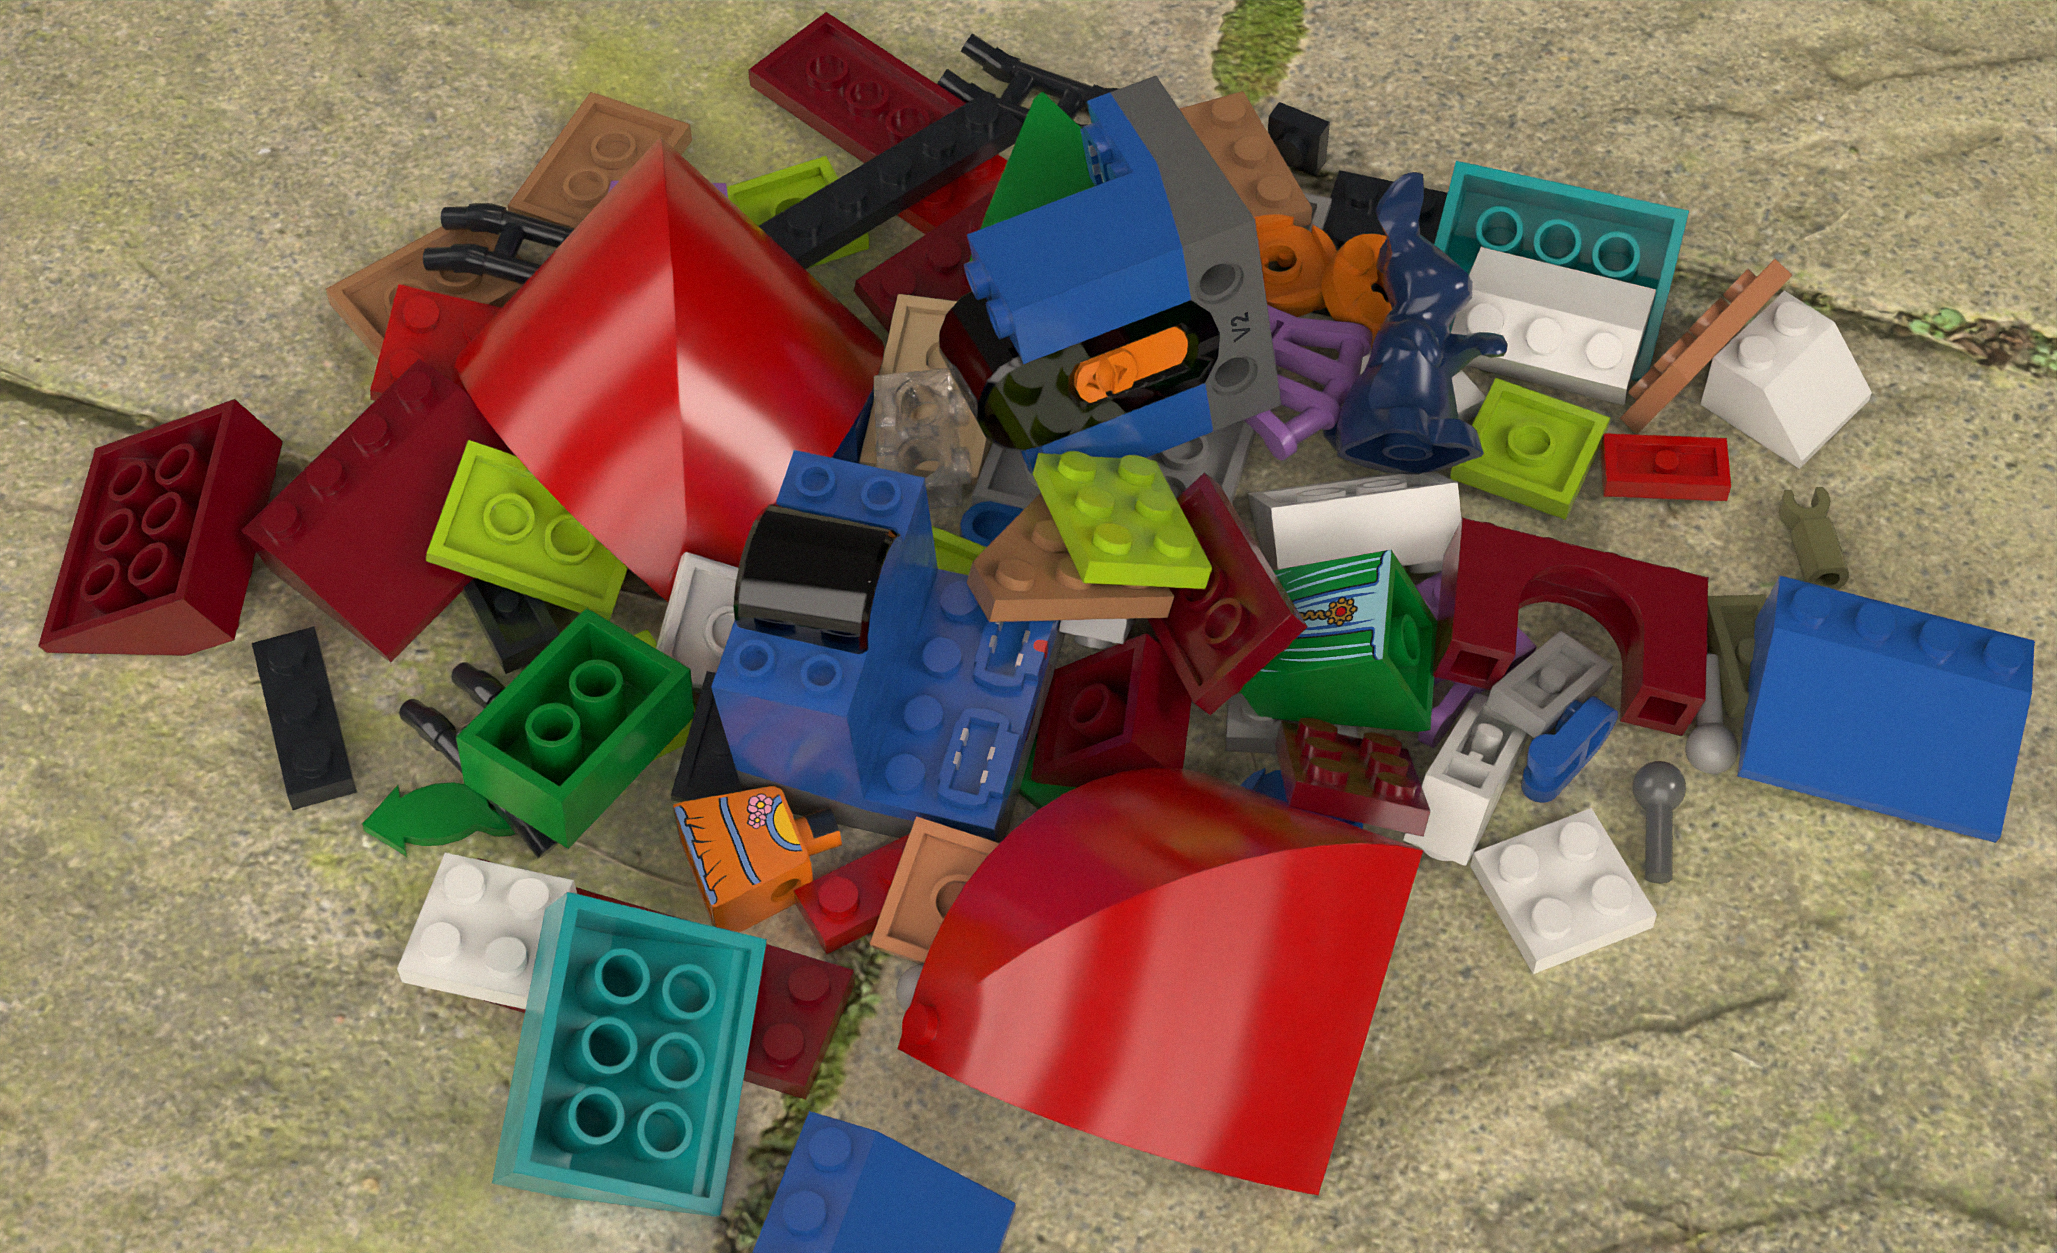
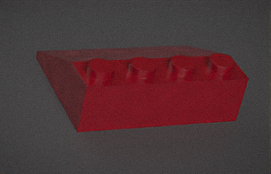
(366, 510)
(160, 538)

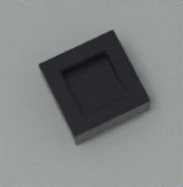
(1299, 137)

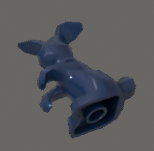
(1404, 402)

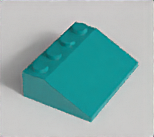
(1565, 228)
(630, 1058)

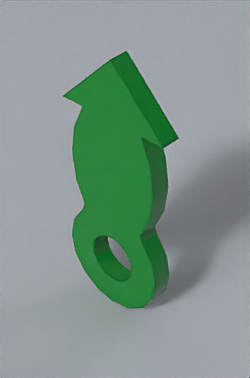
(433, 817)

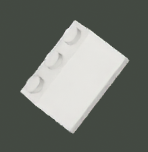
(1558, 324)
(1358, 518)

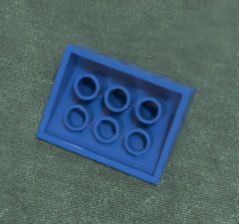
(1886, 708)
(874, 1195)

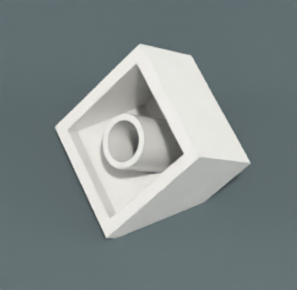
(1787, 380)

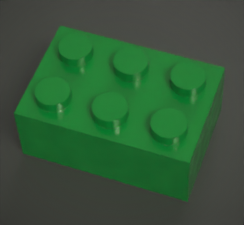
(576, 727)

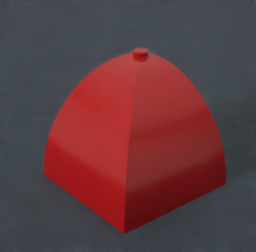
(669, 370)
(1170, 971)

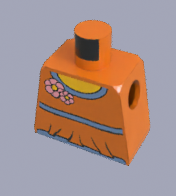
(750, 852)

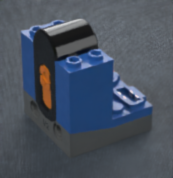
(1120, 307)
(868, 668)

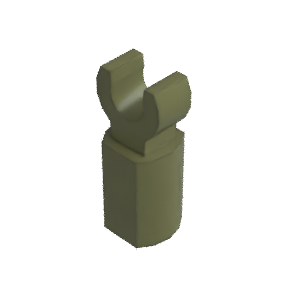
(1815, 540)

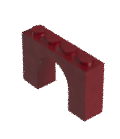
(1647, 609)

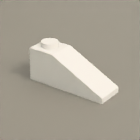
(1468, 781)

